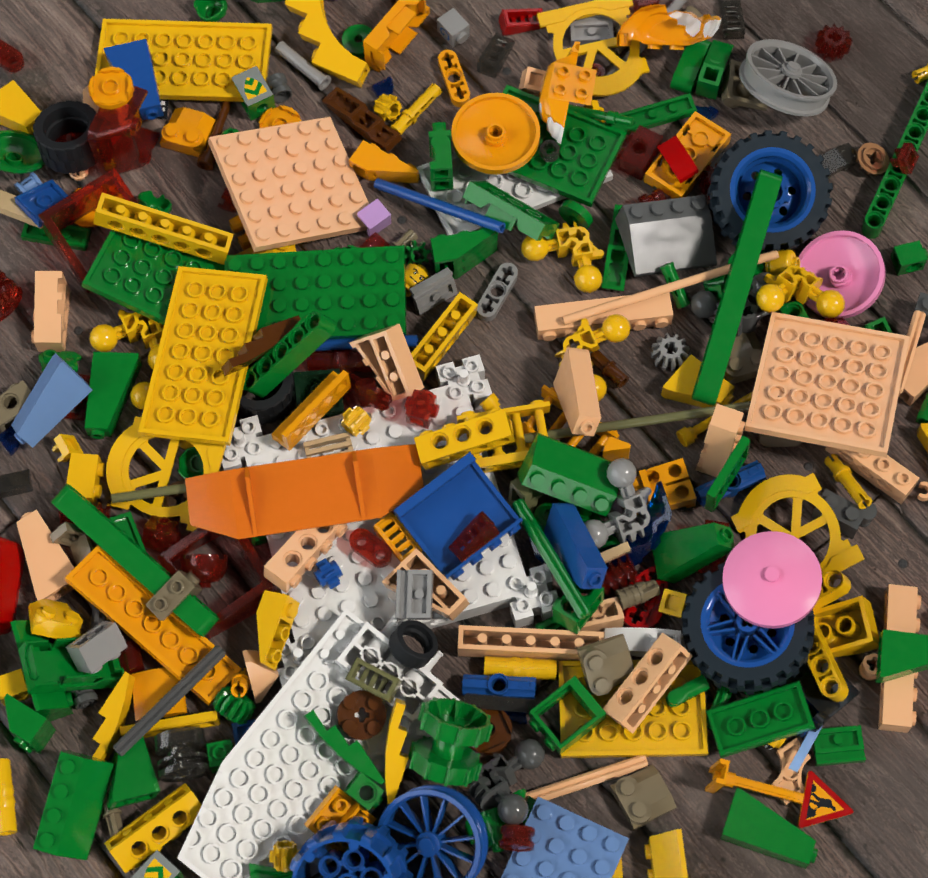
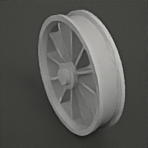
(787, 77)

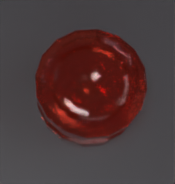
(517, 838)

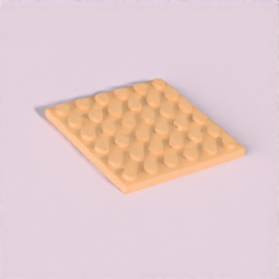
(290, 183)
(828, 384)

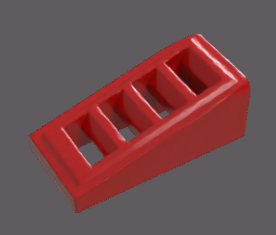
(508, 19)

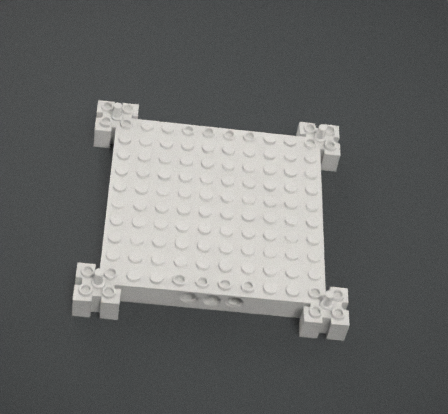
(488, 585)

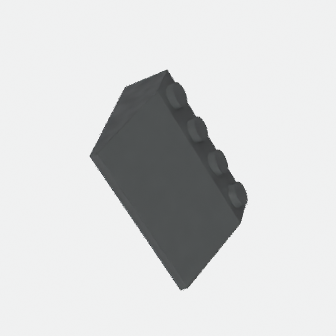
(666, 233)

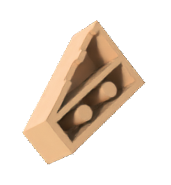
(50, 311)
(390, 360)
(721, 439)
(446, 597)

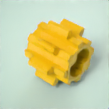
(387, 107)
(355, 421)
(282, 855)

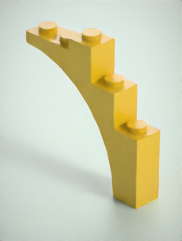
(330, 54)

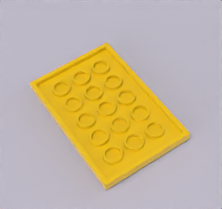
(662, 733)

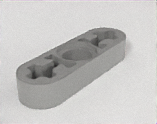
(496, 281)

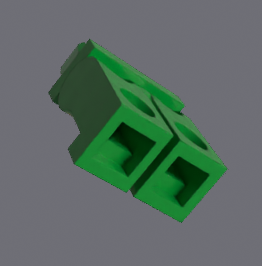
(441, 153)

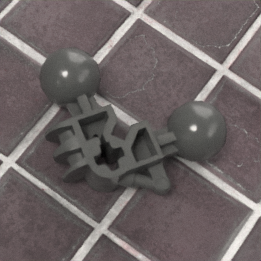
(705, 305)
(500, 773)

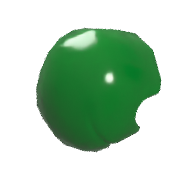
(211, 9)
(147, 199)
(190, 463)

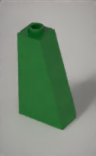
(111, 385)
(691, 549)
(766, 832)

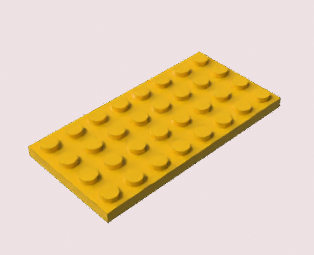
(192, 56)
(204, 328)

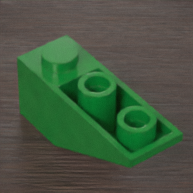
(713, 69)

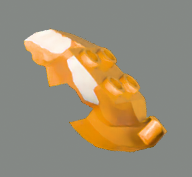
(657, 27)
(564, 84)

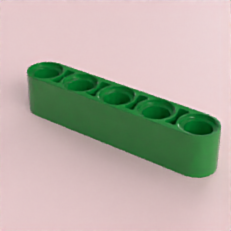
(288, 353)

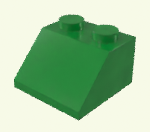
(30, 728)

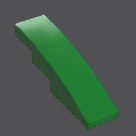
(616, 259)
(351, 754)

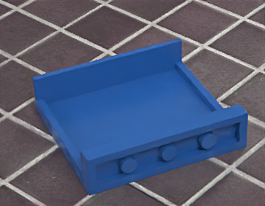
(447, 507)

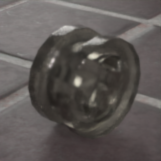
(544, 148)

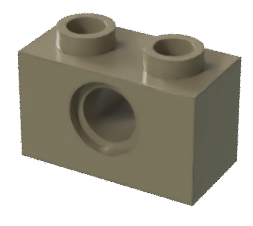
(17, 394)

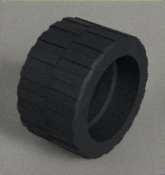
(58, 121)
(273, 407)

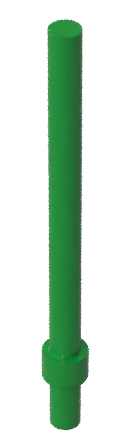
(610, 117)

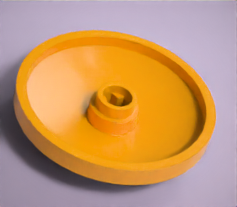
(495, 133)

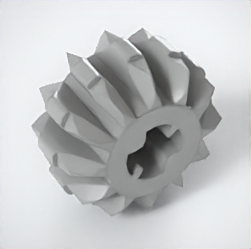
(661, 354)

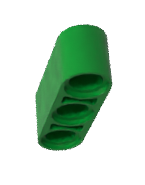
(689, 67)

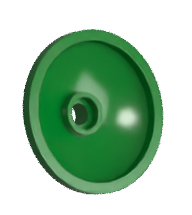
(19, 152)

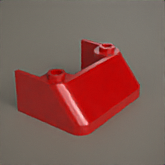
(11, 570)

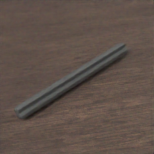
(169, 700)

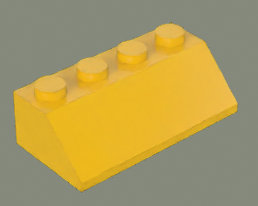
(666, 855)

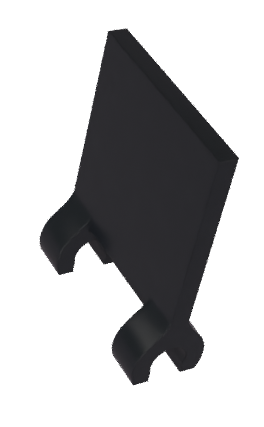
(821, 704)

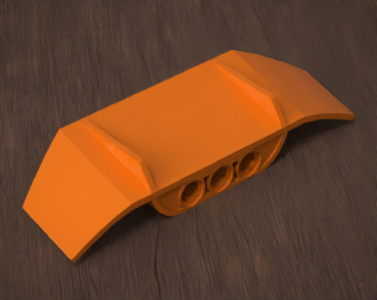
(304, 492)

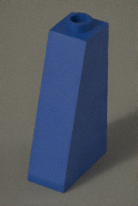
(137, 62)
(575, 546)

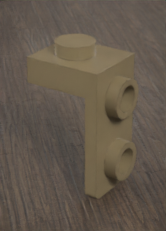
(73, 536)
(173, 593)

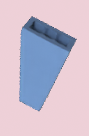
(50, 401)

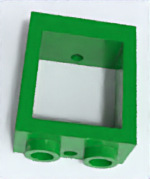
(585, 699)

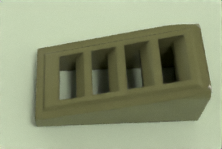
(396, 682)

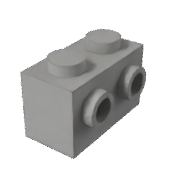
(97, 647)

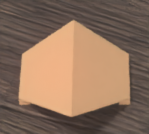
(260, 675)

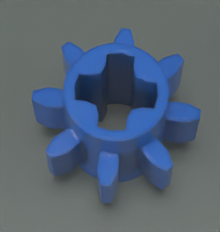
(328, 573)

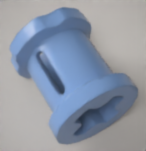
(28, 183)

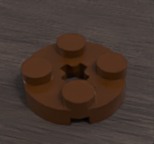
(350, 724)
(500, 736)

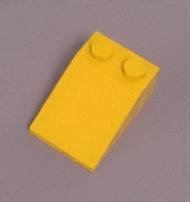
(848, 627)

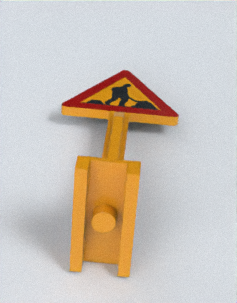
(816, 802)

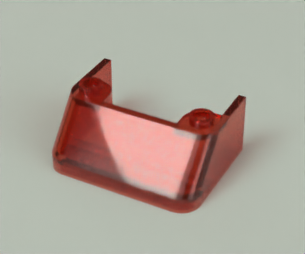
(119, 139)

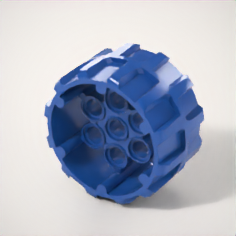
(362, 839)

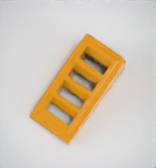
(403, 534)

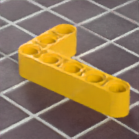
(823, 653)

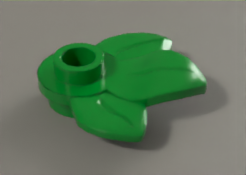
(68, 356)

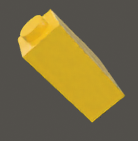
(17, 109)
(682, 384)

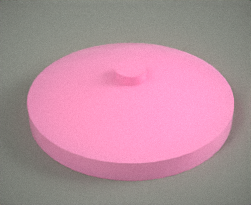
(847, 265)
(772, 579)

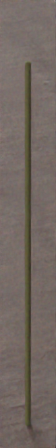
(529, 437)

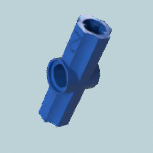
(746, 477)
(515, 686)

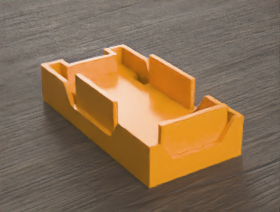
(394, 32)
(699, 143)

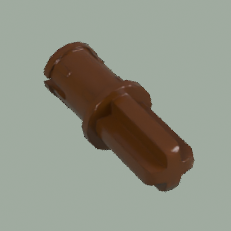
(609, 368)

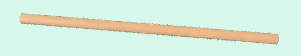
(657, 291)

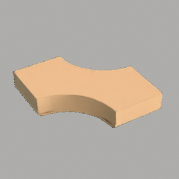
(788, 778)

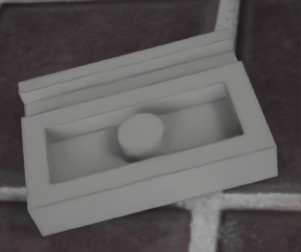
(591, 29)
(433, 291)
(414, 594)

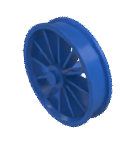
(431, 840)

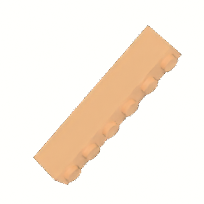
(643, 314)
(523, 642)
(899, 694)

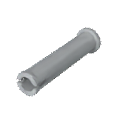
(303, 65)

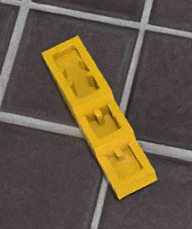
(115, 711)
(395, 760)

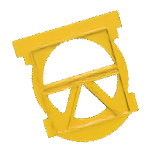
(629, 71)
(118, 471)
(799, 488)

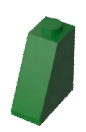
(900, 654)
(132, 778)

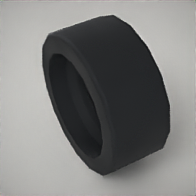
(406, 655)

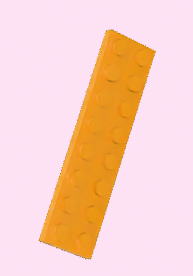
(168, 641)

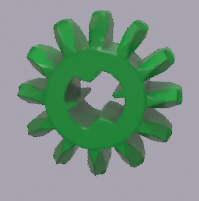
(234, 708)

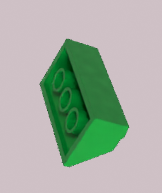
(568, 474)
(53, 704)
(73, 805)

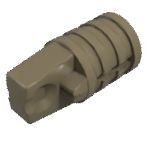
(637, 593)

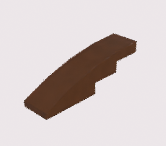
(361, 119)
(263, 342)

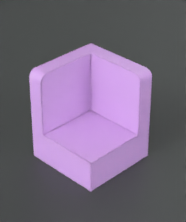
(375, 217)

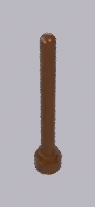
(206, 160)

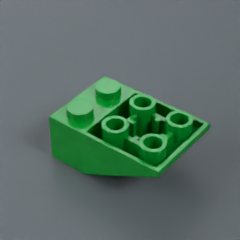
(462, 250)

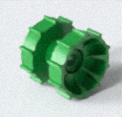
(446, 754)

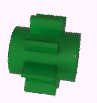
(420, 248)

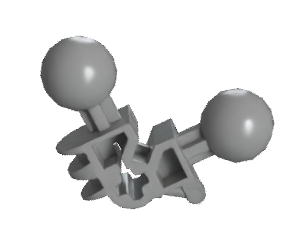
(622, 475)

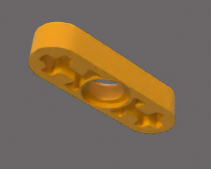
(455, 70)

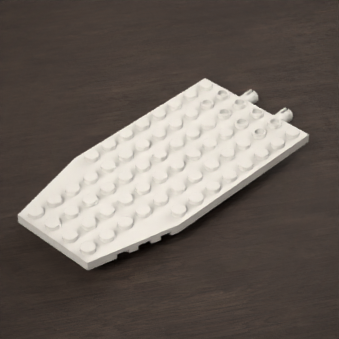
(282, 765)

